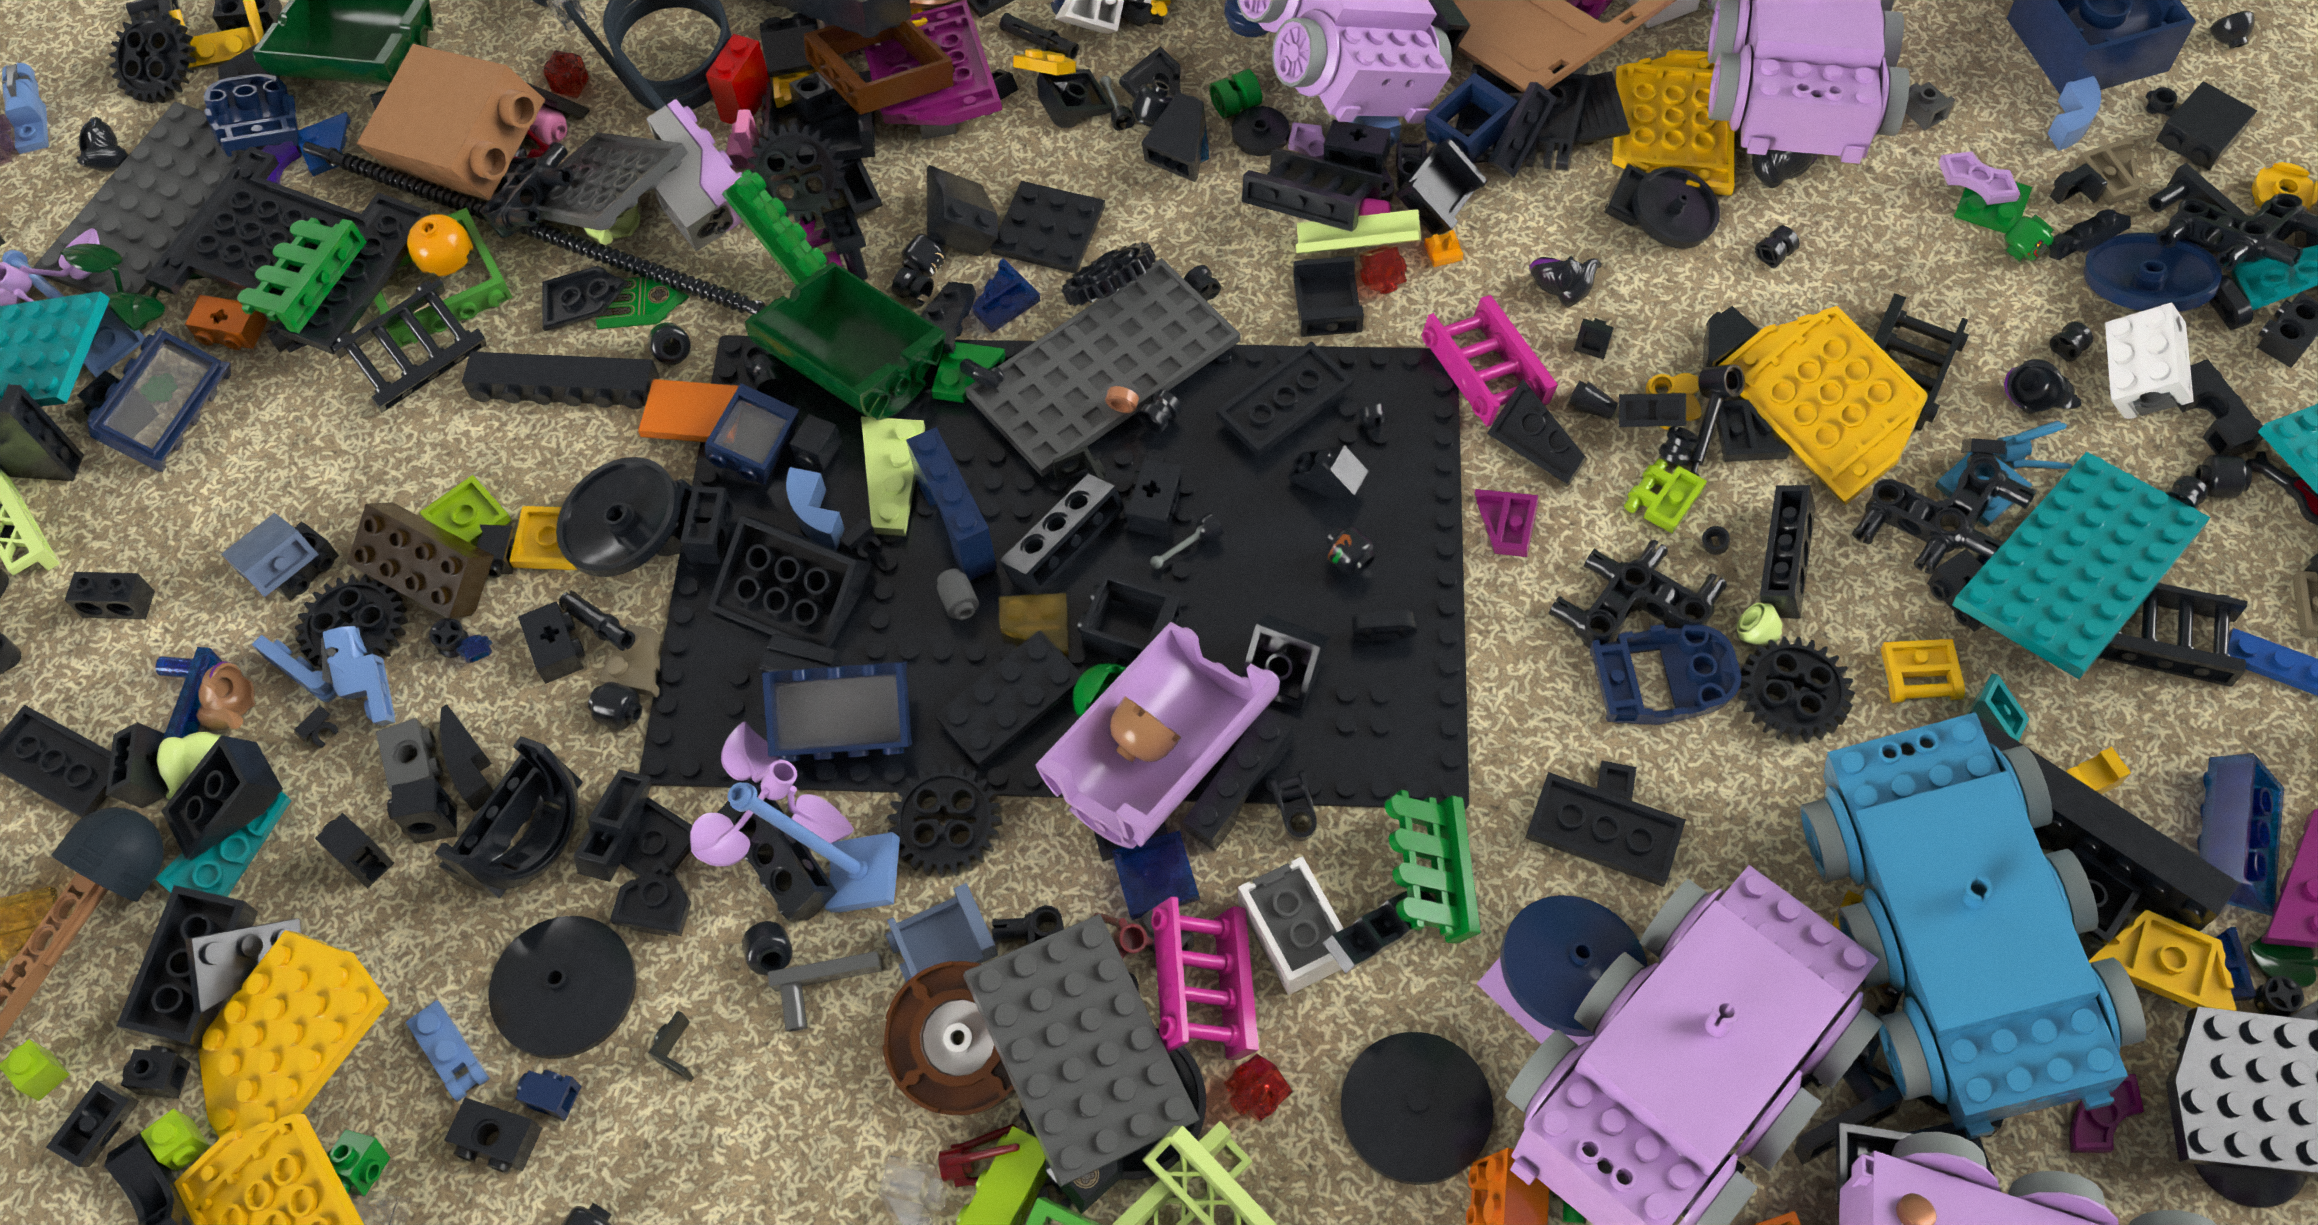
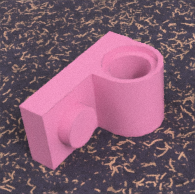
(742, 139)

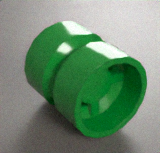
(1239, 92)

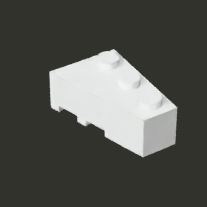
(1092, 14)

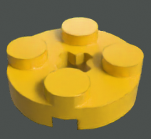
(2287, 175)

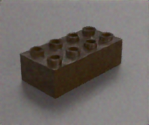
(420, 559)

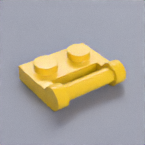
(1922, 659)

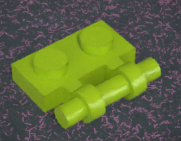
(1674, 499)

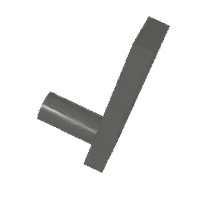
(790, 982)

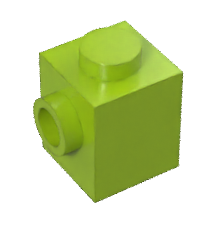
(33, 1069)
(175, 1140)

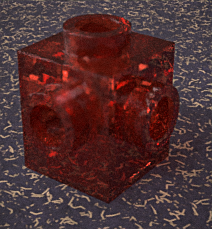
(566, 74)
(1383, 268)
(1257, 1088)

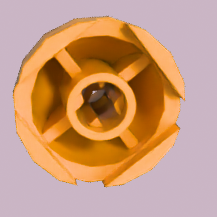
(439, 244)

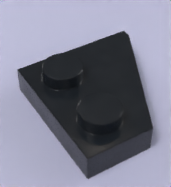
(1745, 434)

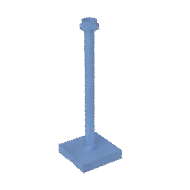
(113, 337)
(861, 867)

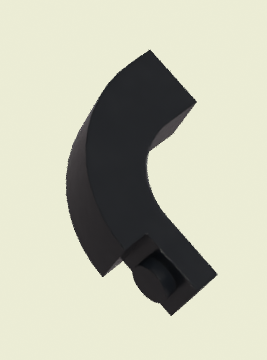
(147, 1184)

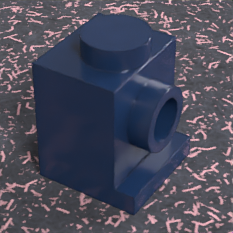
(548, 1093)

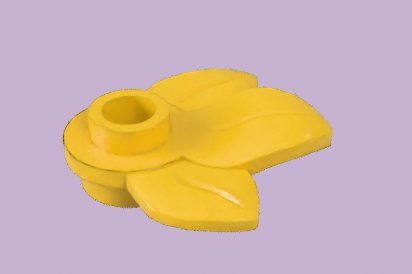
(1680, 383)

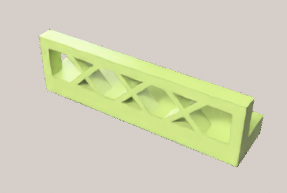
(1370, 231)
(24, 528)
(1212, 1172)
(1159, 1194)

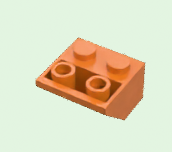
(1503, 1197)

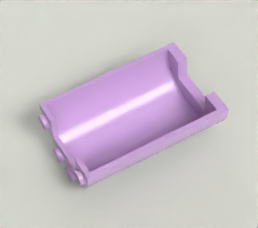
(1187, 695)

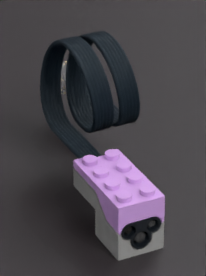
(695, 189)

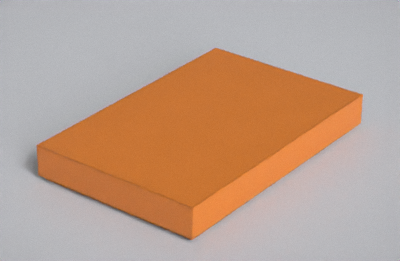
(684, 409)

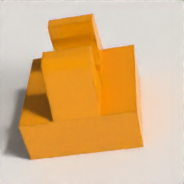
(1443, 249)

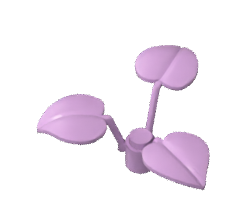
(16, 281)
(746, 757)

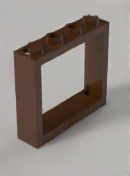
(827, 43)

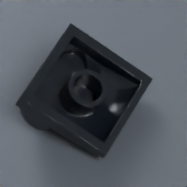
(1072, 97)

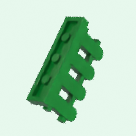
(773, 228)
(314, 281)
(1451, 863)

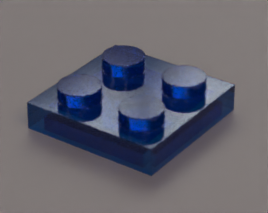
(1155, 874)

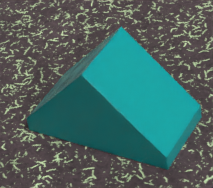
(2000, 708)

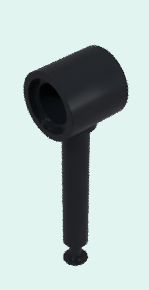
(1716, 385)

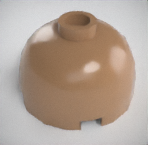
(1140, 733)

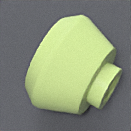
(1759, 624)

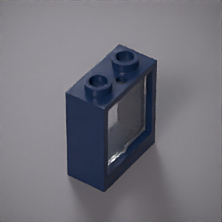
(751, 434)

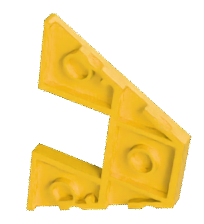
(2173, 961)

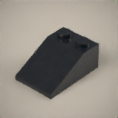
(959, 213)
(221, 795)

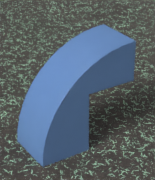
(2081, 103)
(805, 496)

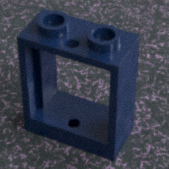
(1486, 97)

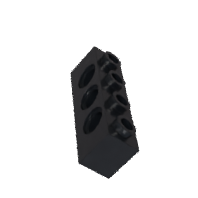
(1062, 534)
(1788, 550)
(783, 865)

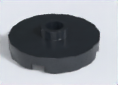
(1260, 130)

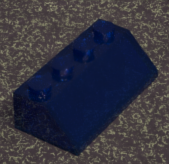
(2243, 827)

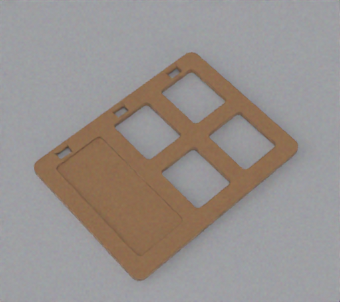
(1533, 37)

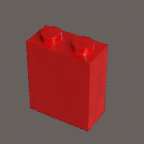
(738, 78)

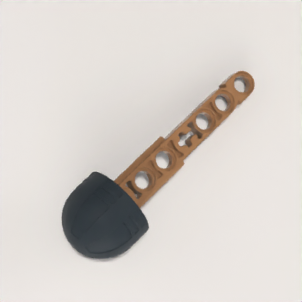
(108, 851)

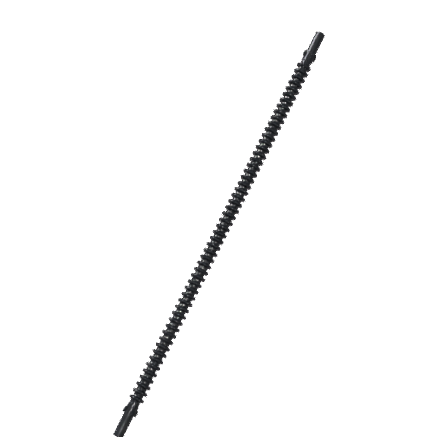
(540, 231)

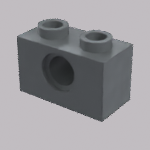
(402, 743)

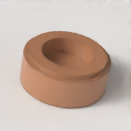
(1121, 399)

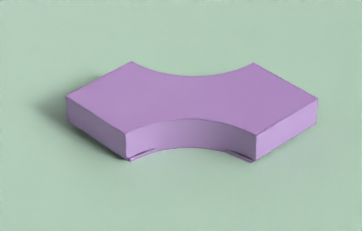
(1307, 140)
(1990, 183)

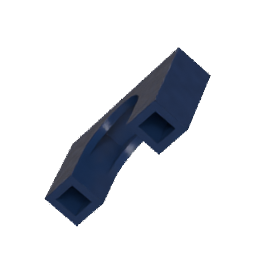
(945, 486)

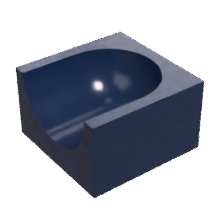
(2101, 37)

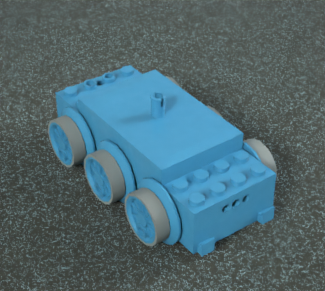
(1972, 925)

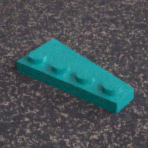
(2272, 280)
(225, 862)

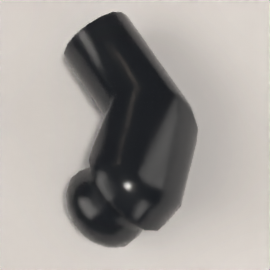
(981, 374)

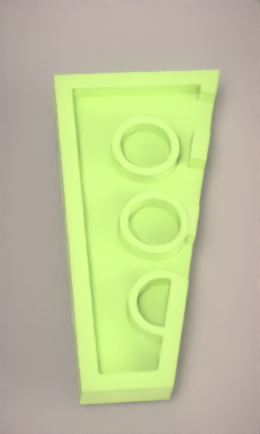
(889, 472)

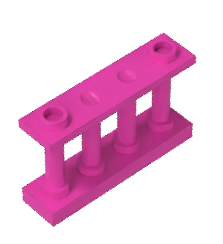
(1504, 340)
(1234, 972)

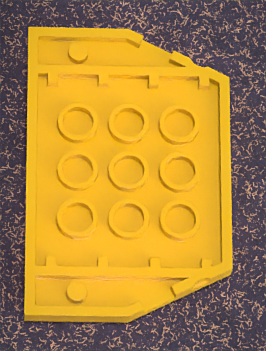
(1670, 120)
(1831, 398)
(285, 1032)
(267, 1178)

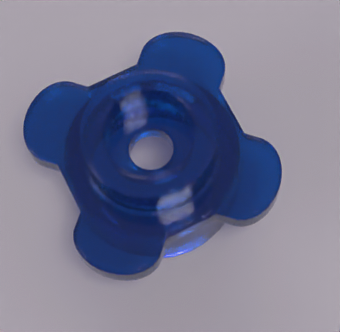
(475, 648)

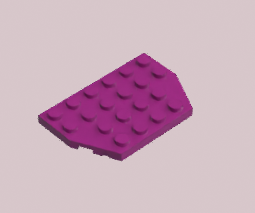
(973, 84)

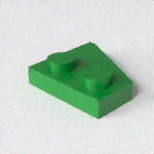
(950, 381)

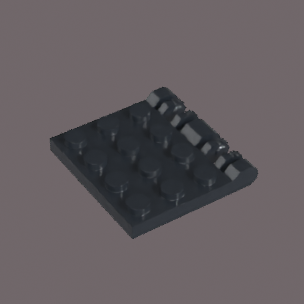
(1558, 129)

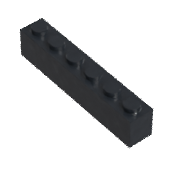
(559, 379)

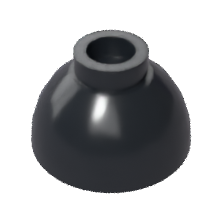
(2234, 29)

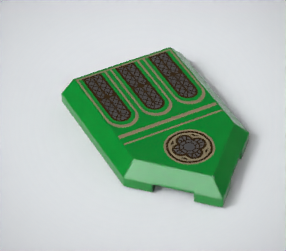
(640, 304)

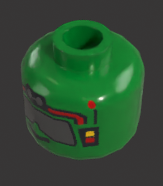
(2029, 238)

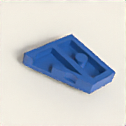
(325, 134)

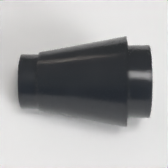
(1592, 400)

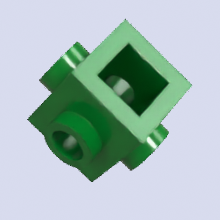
(358, 1161)

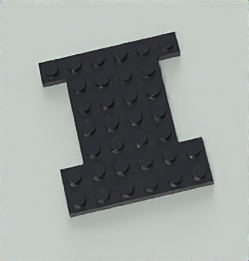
(252, 215)

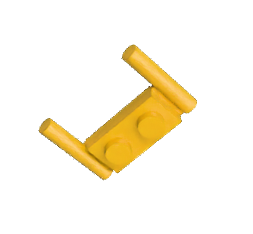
(225, 44)

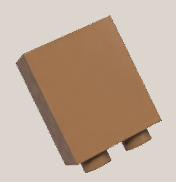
(452, 120)

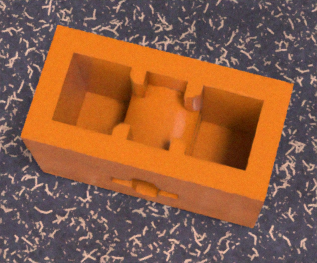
(224, 323)

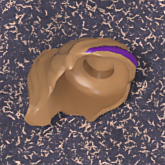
(224, 697)

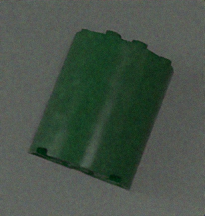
(344, 39)
(850, 340)

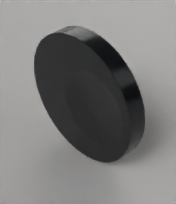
(1675, 211)

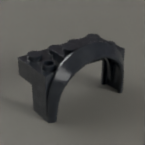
(529, 782)

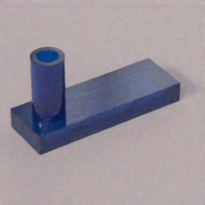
(184, 719)

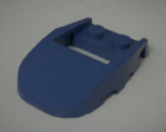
(250, 112)
(1697, 665)

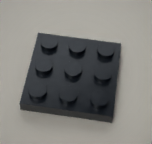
(1048, 227)

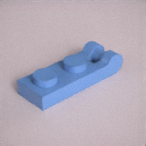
(298, 670)
(446, 1049)

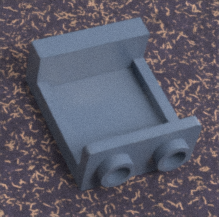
(270, 554)
(942, 934)

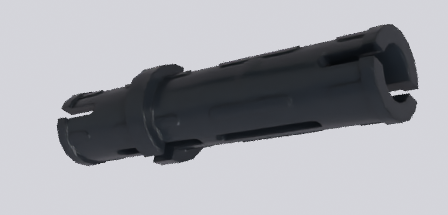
(1013, 24)
(603, 625)

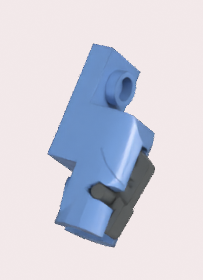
(24, 107)
(356, 674)

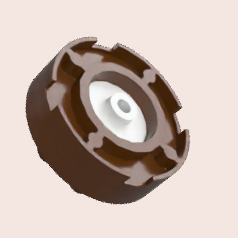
(924, 1046)

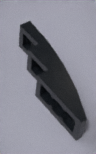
(1371, 934)

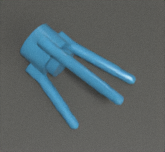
(2020, 446)

